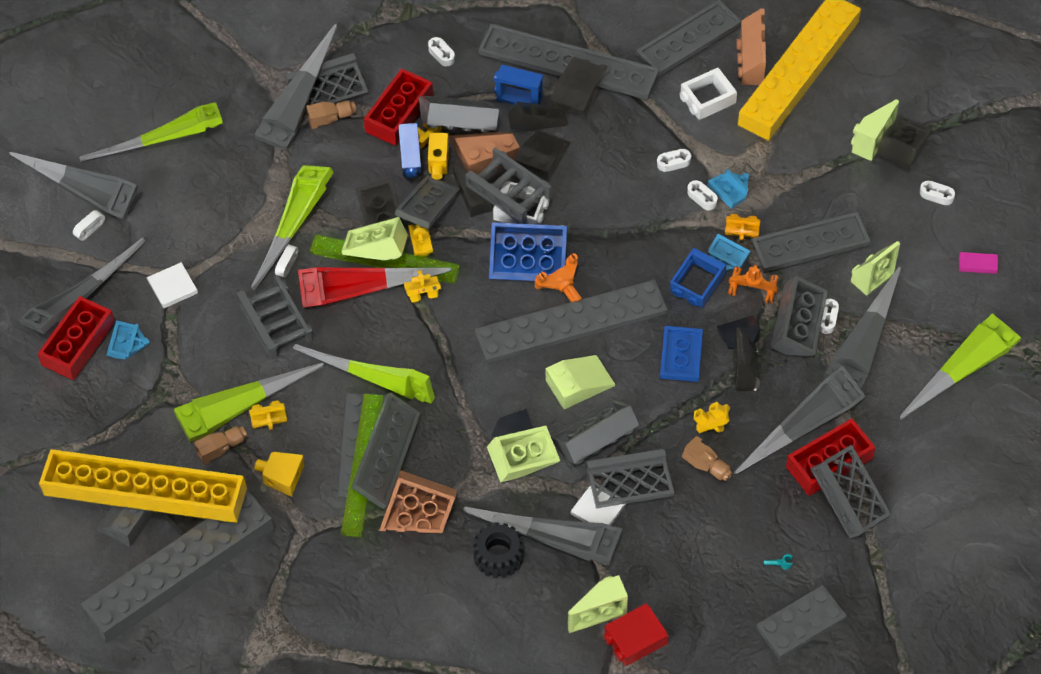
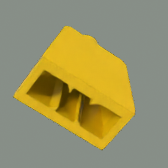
(439, 158)
(281, 471)

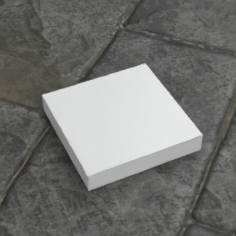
(172, 285)
(587, 512)

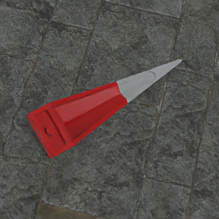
(330, 285)

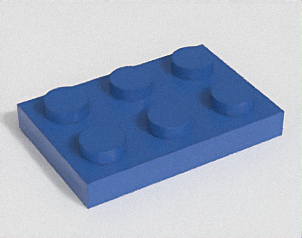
(681, 353)

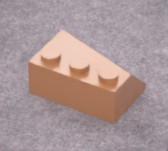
(752, 49)
(477, 149)
(418, 505)

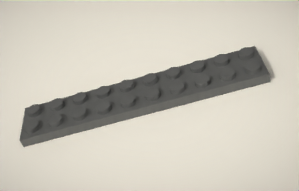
(554, 57)
(570, 321)

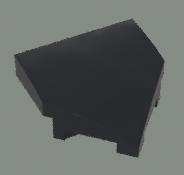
(748, 326)
(512, 423)

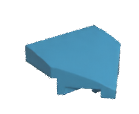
(730, 187)
(728, 252)
(126, 340)

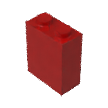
(635, 635)

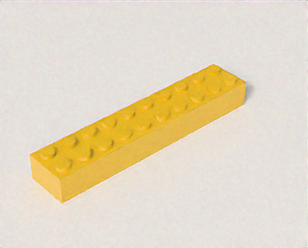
(798, 67)
(143, 485)

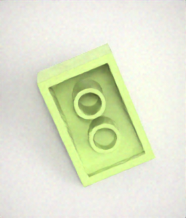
(871, 130)
(377, 241)
(876, 269)
(577, 379)
(522, 453)
(599, 605)

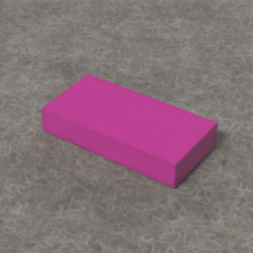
(978, 262)

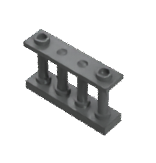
(502, 200)
(263, 331)

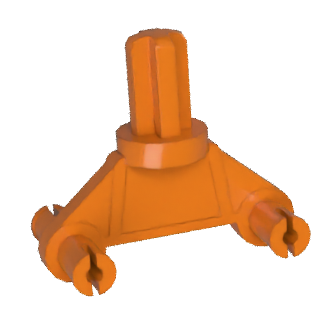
(561, 279)
(754, 279)

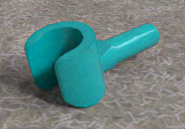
(782, 562)

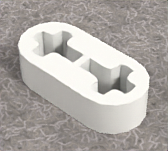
(438, 53)
(673, 160)
(937, 192)
(701, 195)
(88, 225)
(286, 261)
(829, 316)

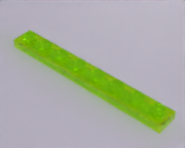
(333, 248)
(355, 502)

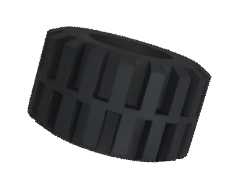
(498, 564)

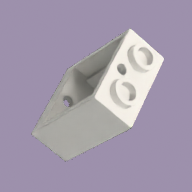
(715, 76)
(523, 194)

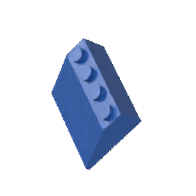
(526, 250)

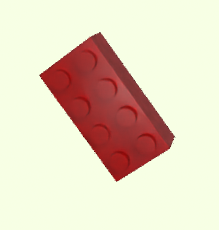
(397, 106)
(76, 338)
(826, 446)

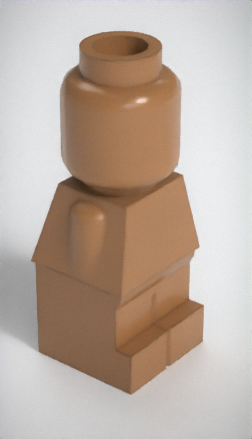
(326, 112)
(217, 444)
(704, 458)

